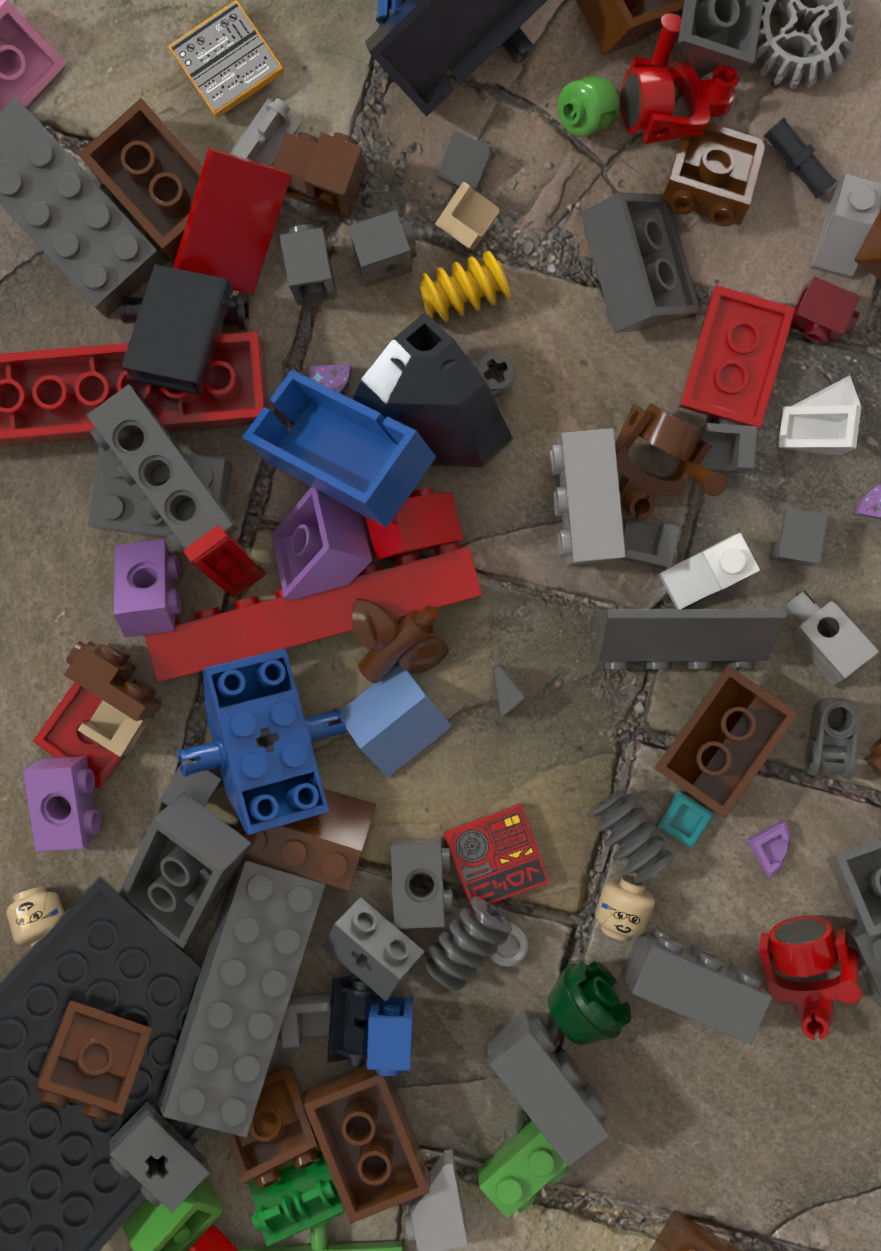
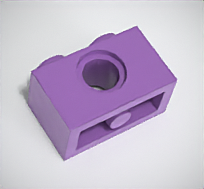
(145, 588)
(51, 822)

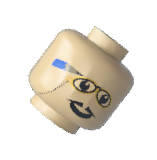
(624, 908)
(33, 914)

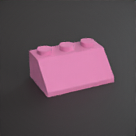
(25, 58)

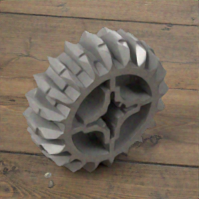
(812, 60)

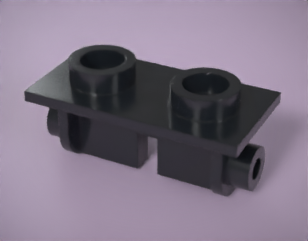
(349, 1010)

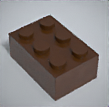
(146, 173)
(367, 1142)

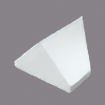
(823, 421)

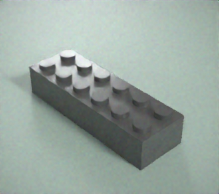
(240, 999)

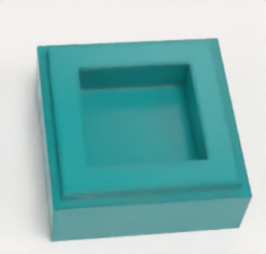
(685, 819)

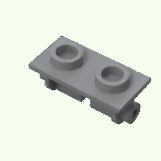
(266, 132)

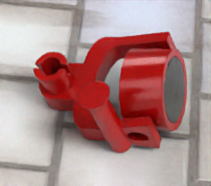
(650, 94)
(803, 949)

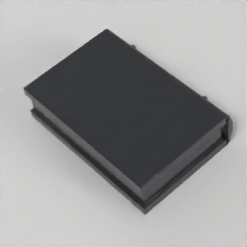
(177, 329)

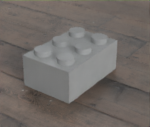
(587, 497)

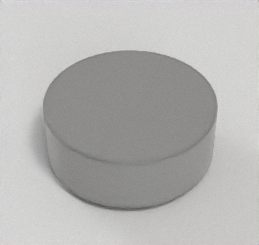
(513, 949)

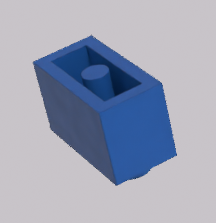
(390, 1035)

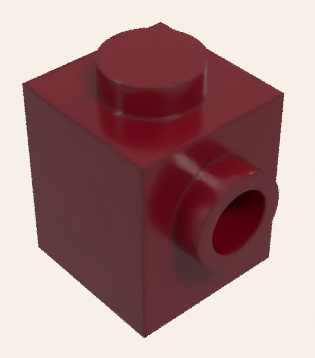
(825, 311)

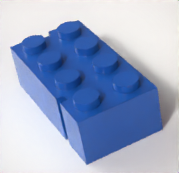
(341, 448)

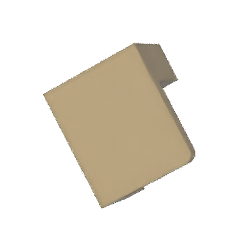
(468, 216)
(113, 729)

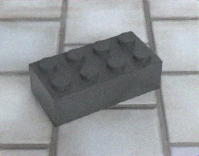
(75, 223)

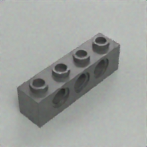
(130, 412)

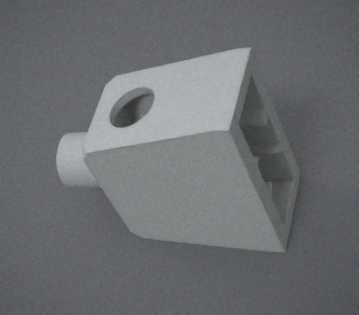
(842, 651)

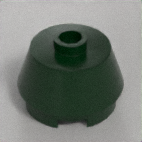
(587, 1005)

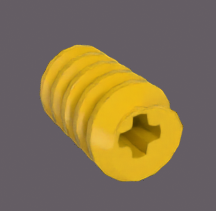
(463, 286)

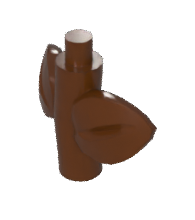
(396, 641)

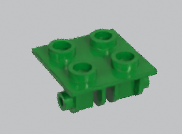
(295, 1202)

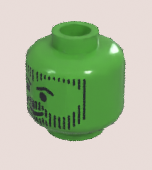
(588, 106)

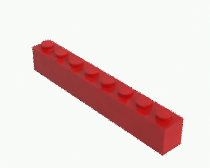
(287, 623)

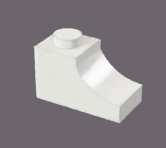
(709, 571)

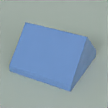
(394, 720)

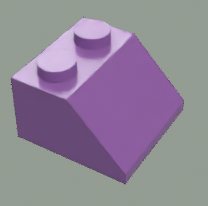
(319, 546)

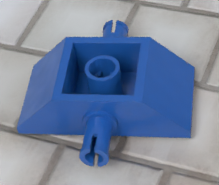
(270, 783)

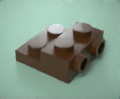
(715, 174)
(106, 674)
(92, 1062)
(277, 1135)

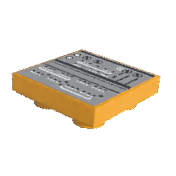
(226, 59)

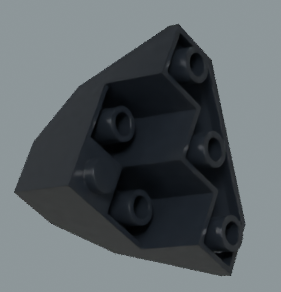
(439, 393)

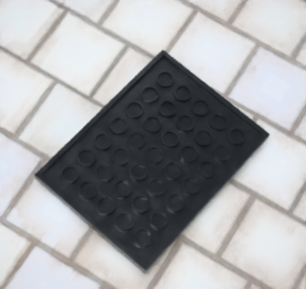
(54, 1160)

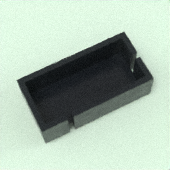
(441, 35)

